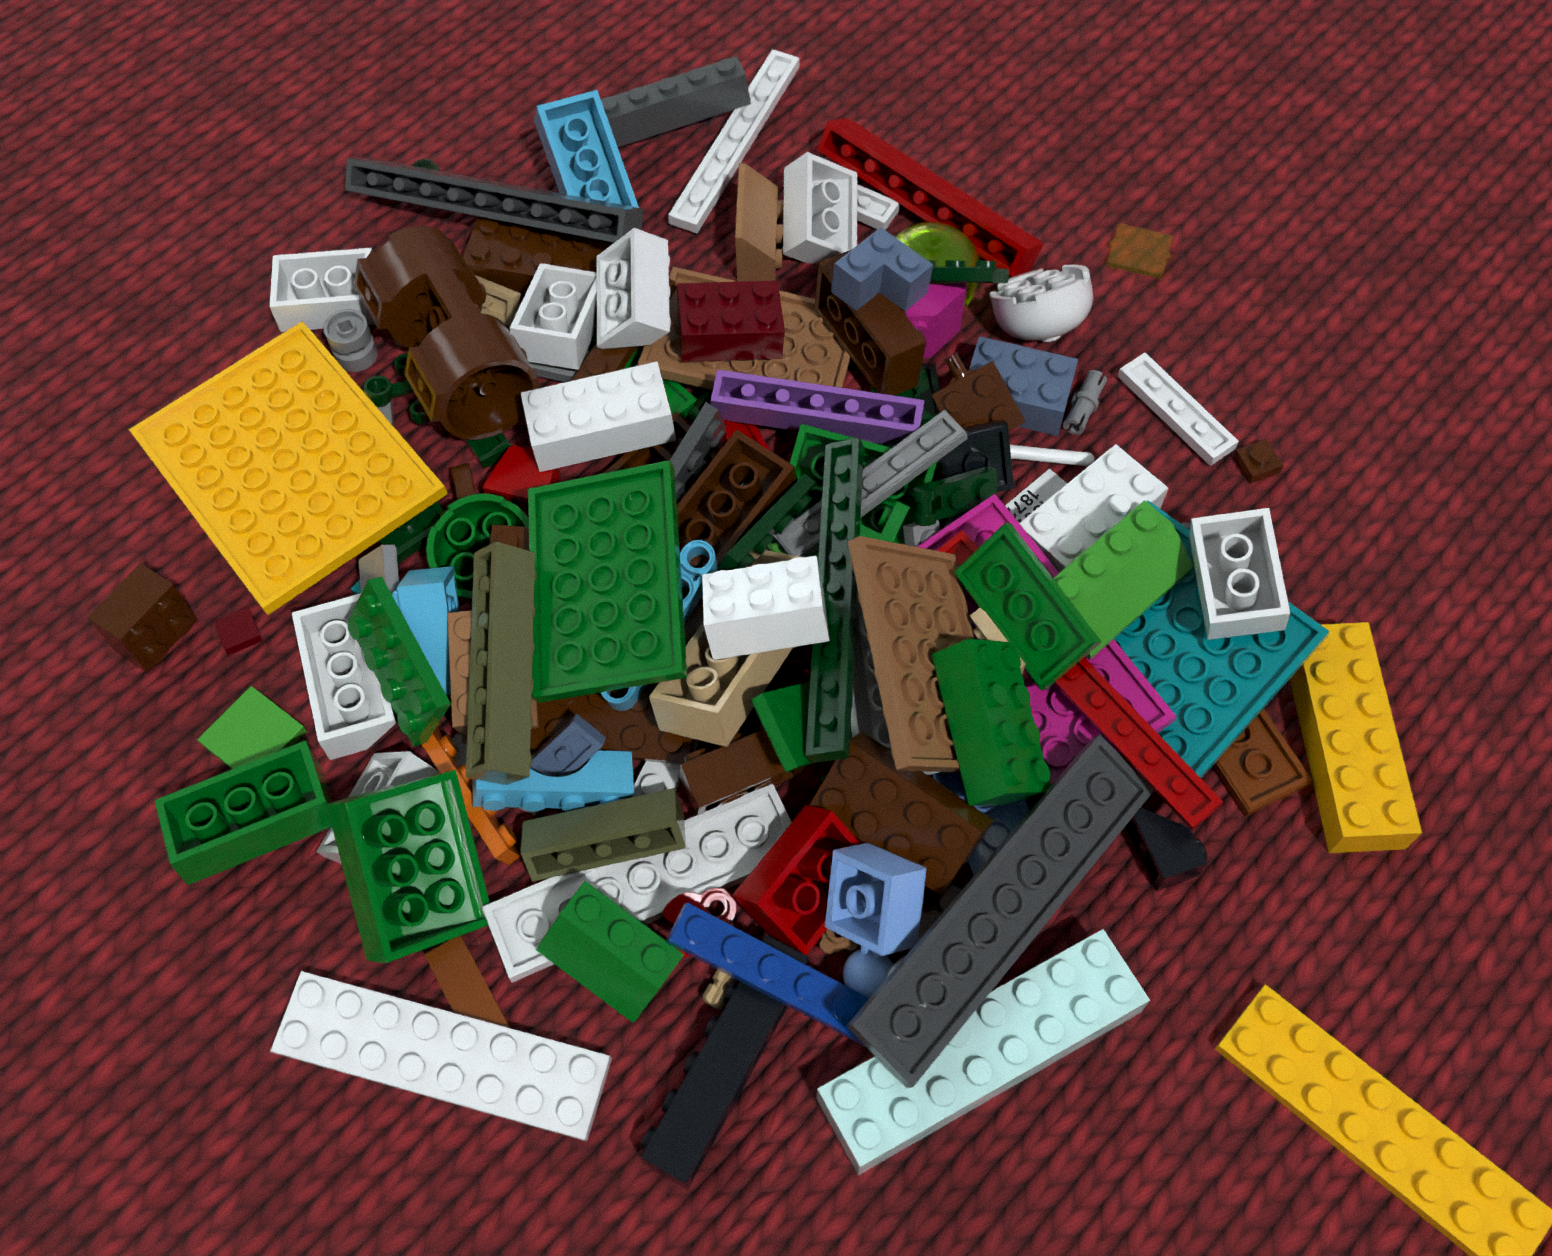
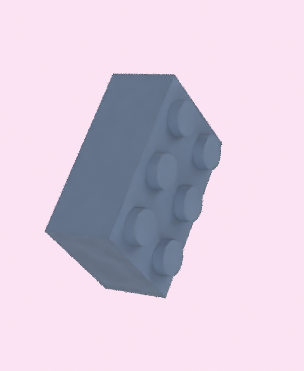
(1035, 379)

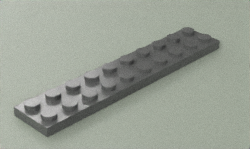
(999, 912)

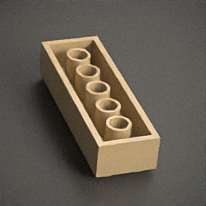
(716, 692)

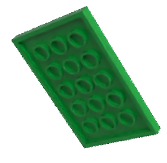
(606, 583)

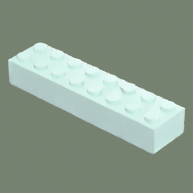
(1000, 1045)

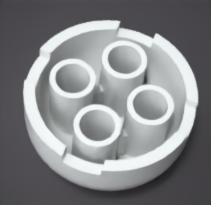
(1043, 302)

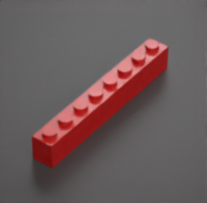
(929, 195)

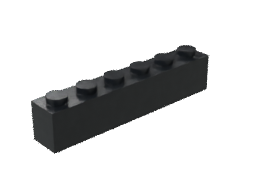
(714, 1079)

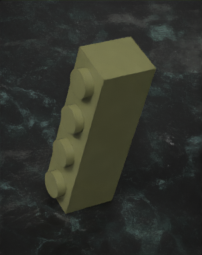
(603, 835)

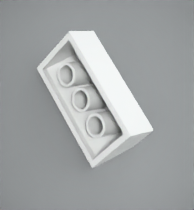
(340, 686)

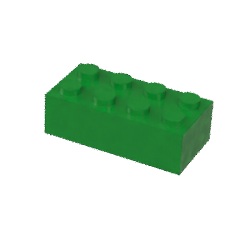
(991, 722)
(244, 813)

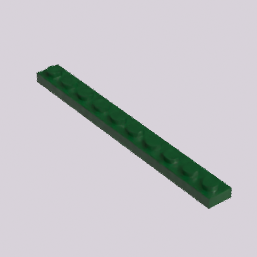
(834, 660)

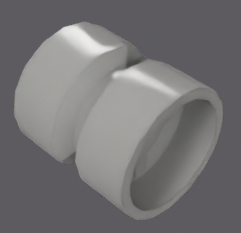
(350, 340)

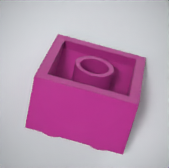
(938, 314)

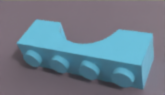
(602, 780)

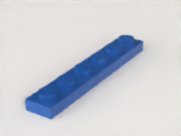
(766, 969)

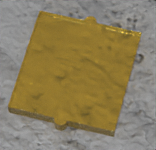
(1139, 250)

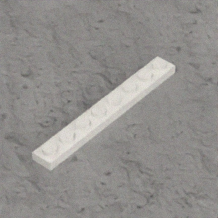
(733, 142)

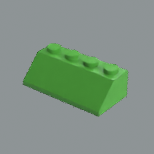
(1125, 572)

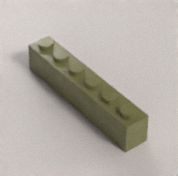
(501, 665)

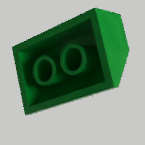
(609, 951)

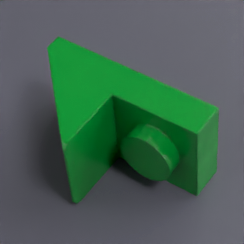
(891, 522)

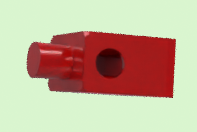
(516, 474)

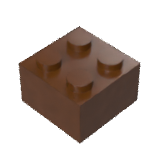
(143, 618)

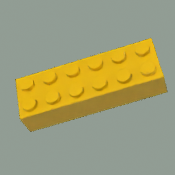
(1354, 745)

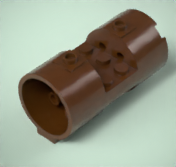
(457, 359)

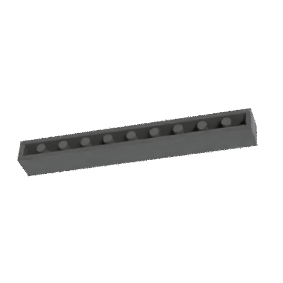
(492, 199)

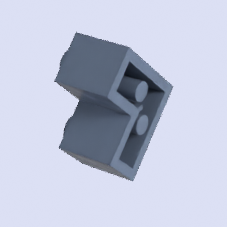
(883, 267)

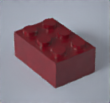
(730, 321)

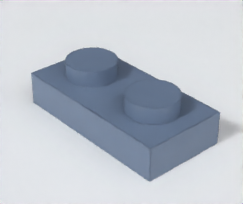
(567, 749)

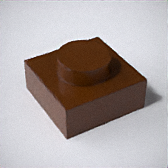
(1258, 461)

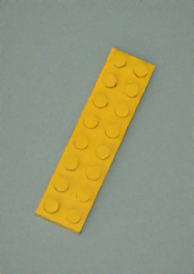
(1384, 1131)

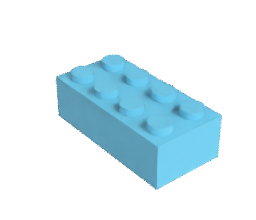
(583, 149)

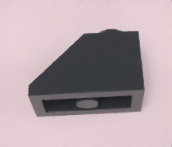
(1166, 849)

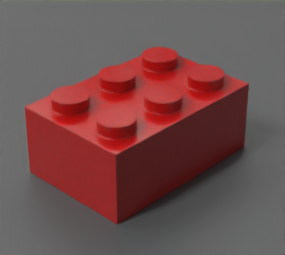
(793, 879)

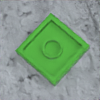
(251, 730)

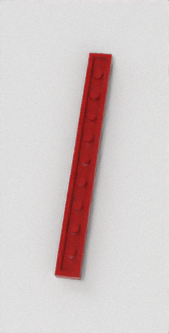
(1125, 729)

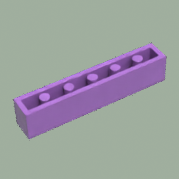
(835, 409)

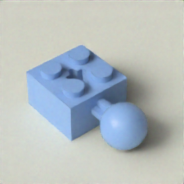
(876, 904)

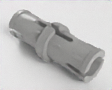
(1085, 402)

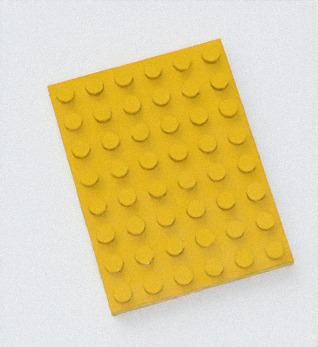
(287, 466)

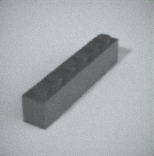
(677, 101)

